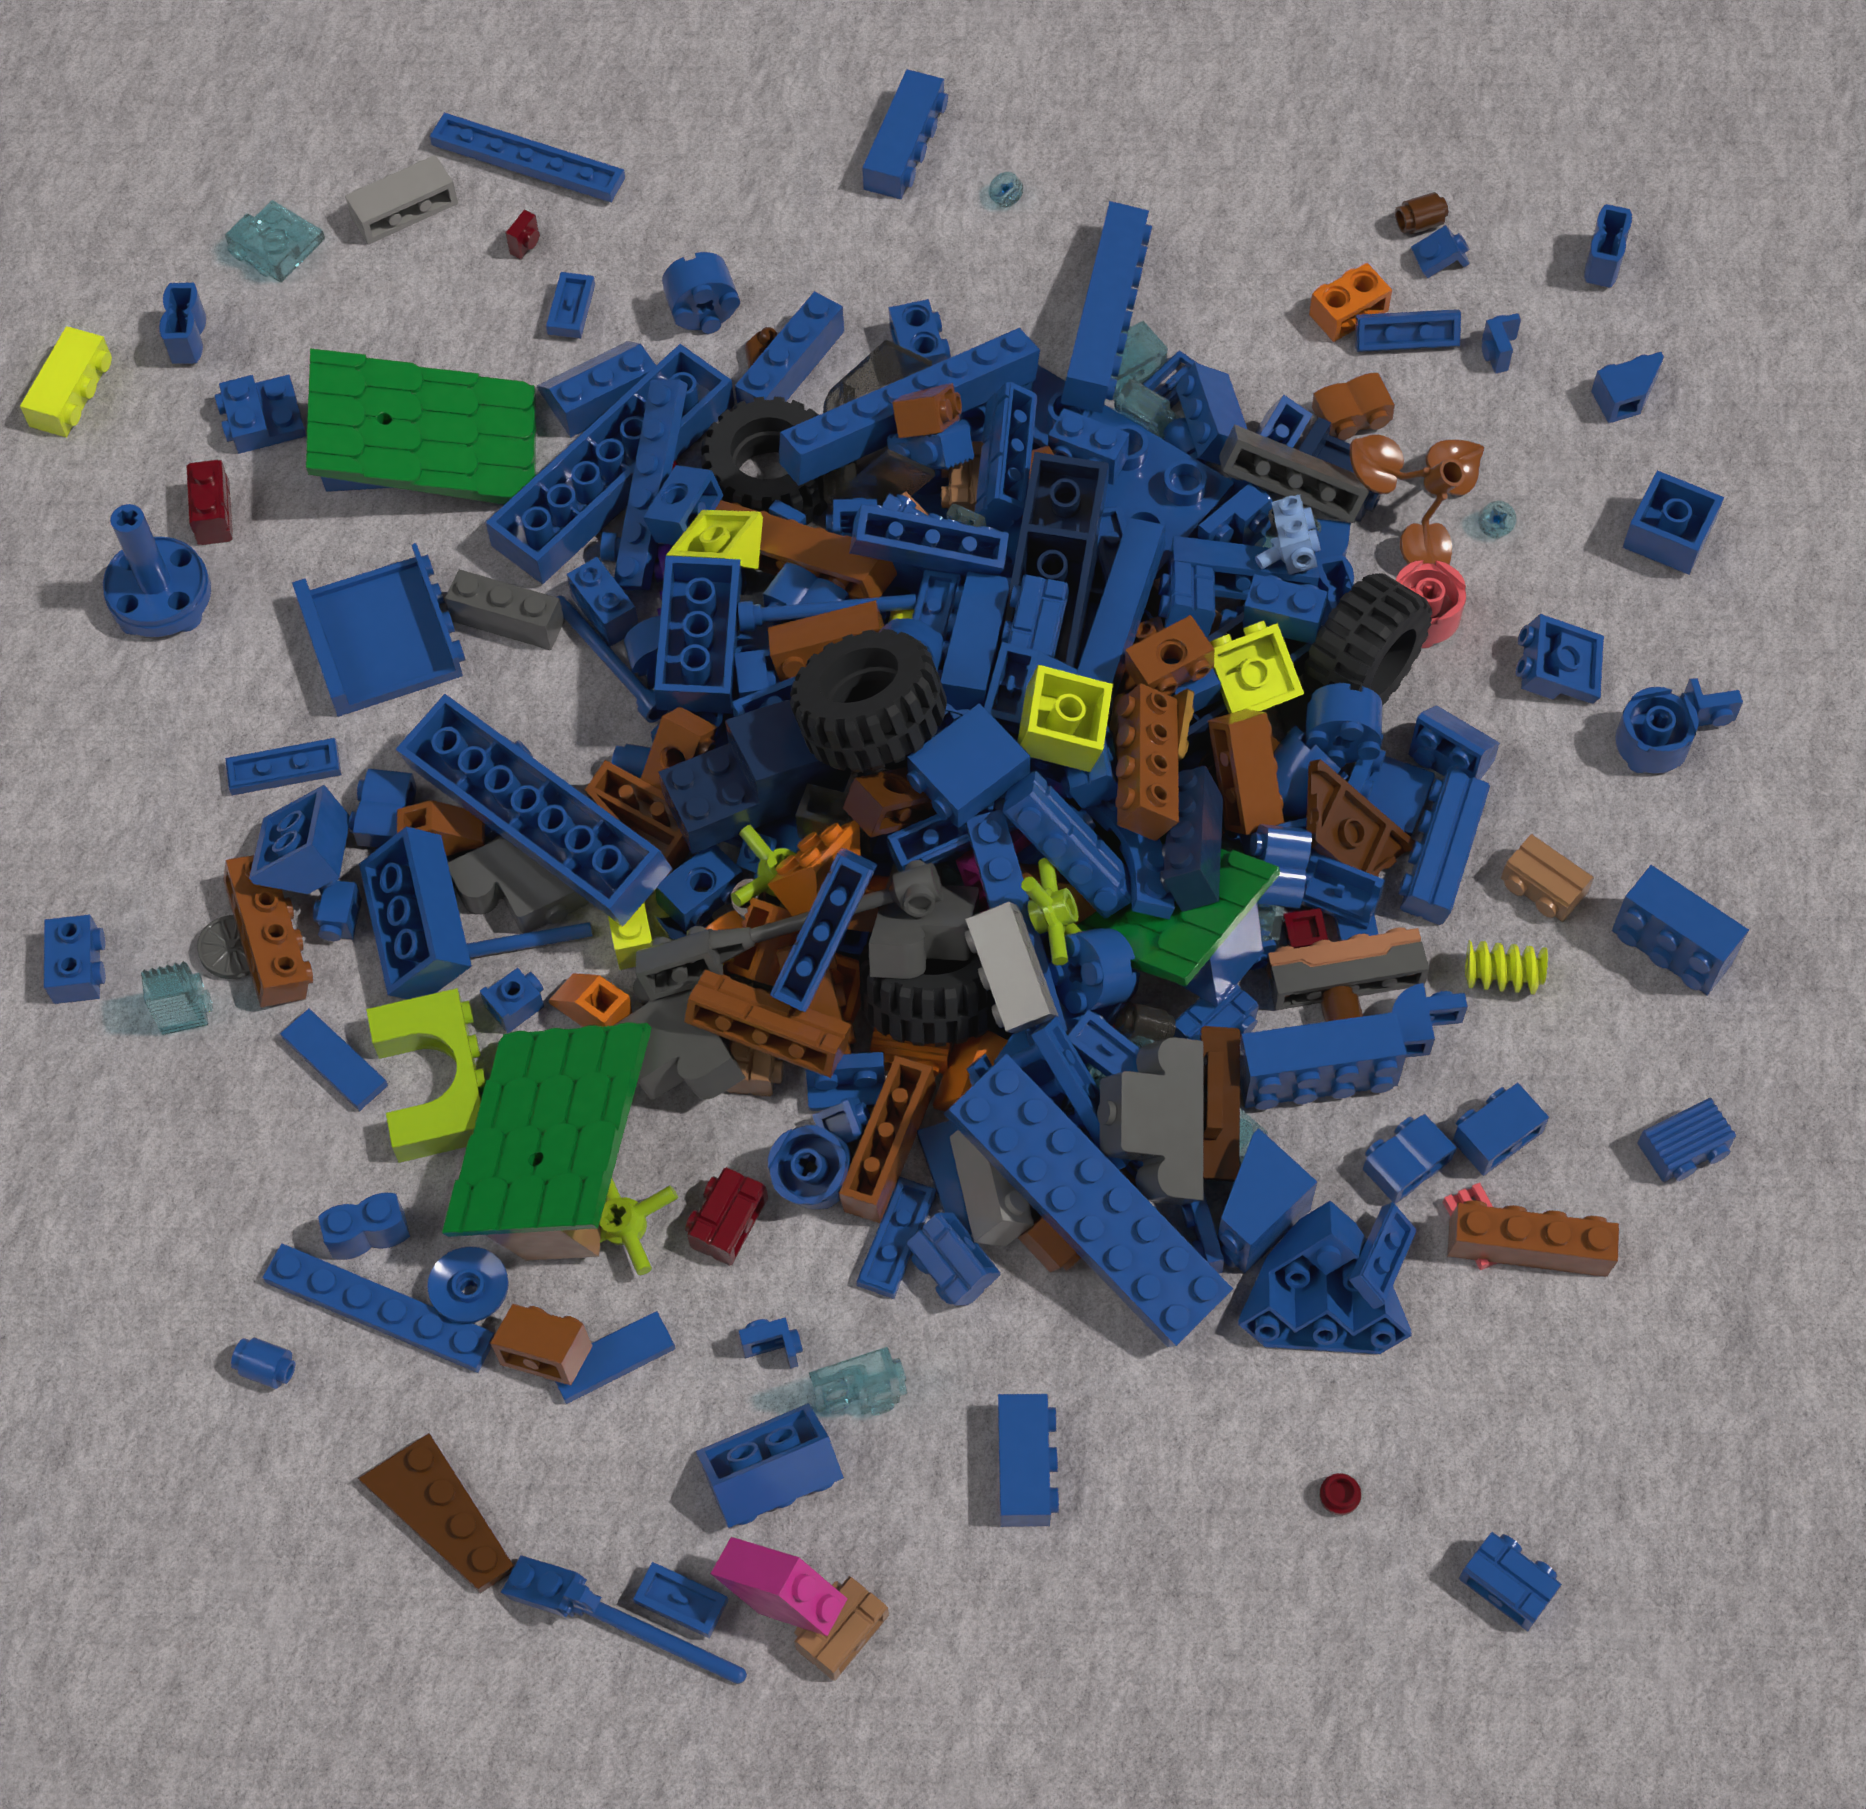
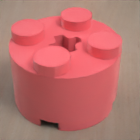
(1444, 592)

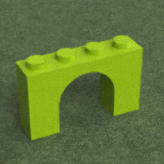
(437, 1024)

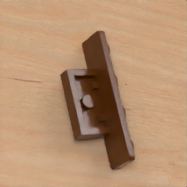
(1221, 1102)

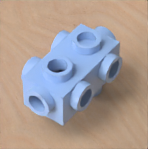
(1295, 540)

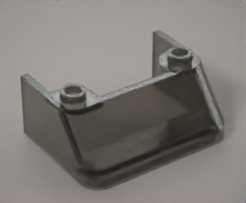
(884, 469)

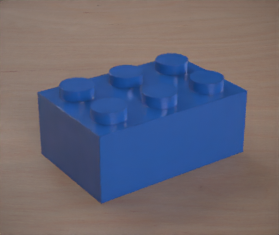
(1679, 930)

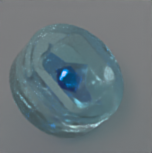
(1006, 189)
(1497, 519)

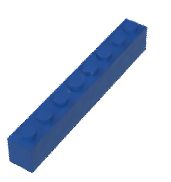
(1105, 308)
(867, 421)

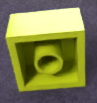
(1064, 718)

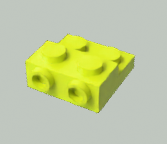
(1255, 669)

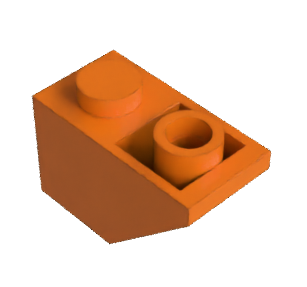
(591, 1000)

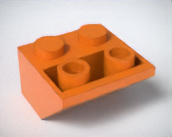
(803, 874)

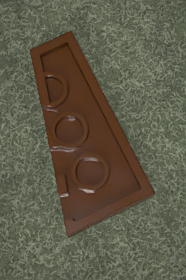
(435, 1505)

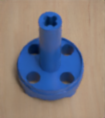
(151, 579)

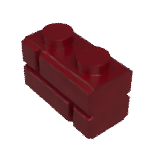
(209, 502)
(726, 1216)

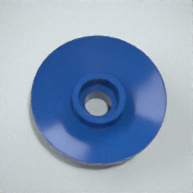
(465, 1268)

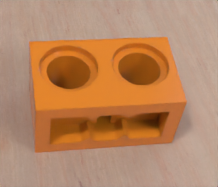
(1353, 294)

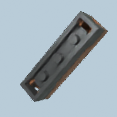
(1361, 962)

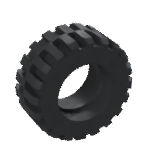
(749, 432)
(1369, 638)
(868, 700)
(933, 1008)

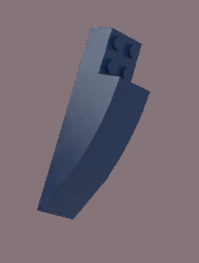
(1061, 539)
(748, 779)

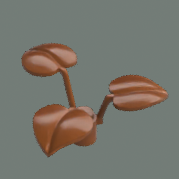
(1449, 469)

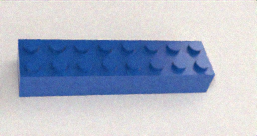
(595, 473)
(534, 809)
(1088, 1201)

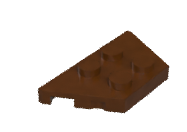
(1349, 825)

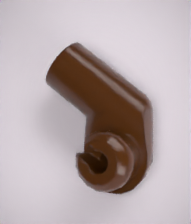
(758, 344)

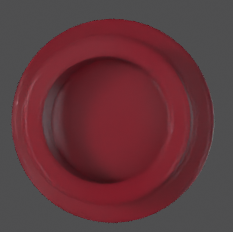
(1340, 1494)

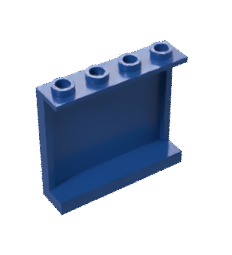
(380, 634)

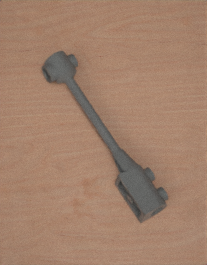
(679, 963)

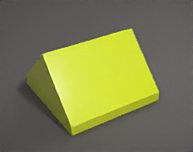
(723, 536)

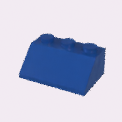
(594, 386)
(302, 844)
(770, 1465)

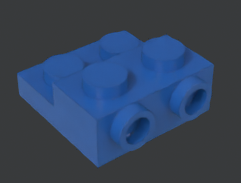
(259, 412)
(1240, 519)
(1560, 660)

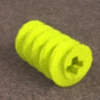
(1506, 967)

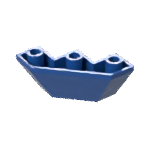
(1307, 1295)

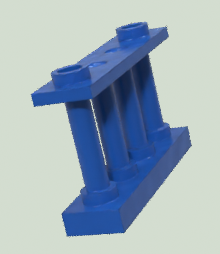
(1069, 1072)

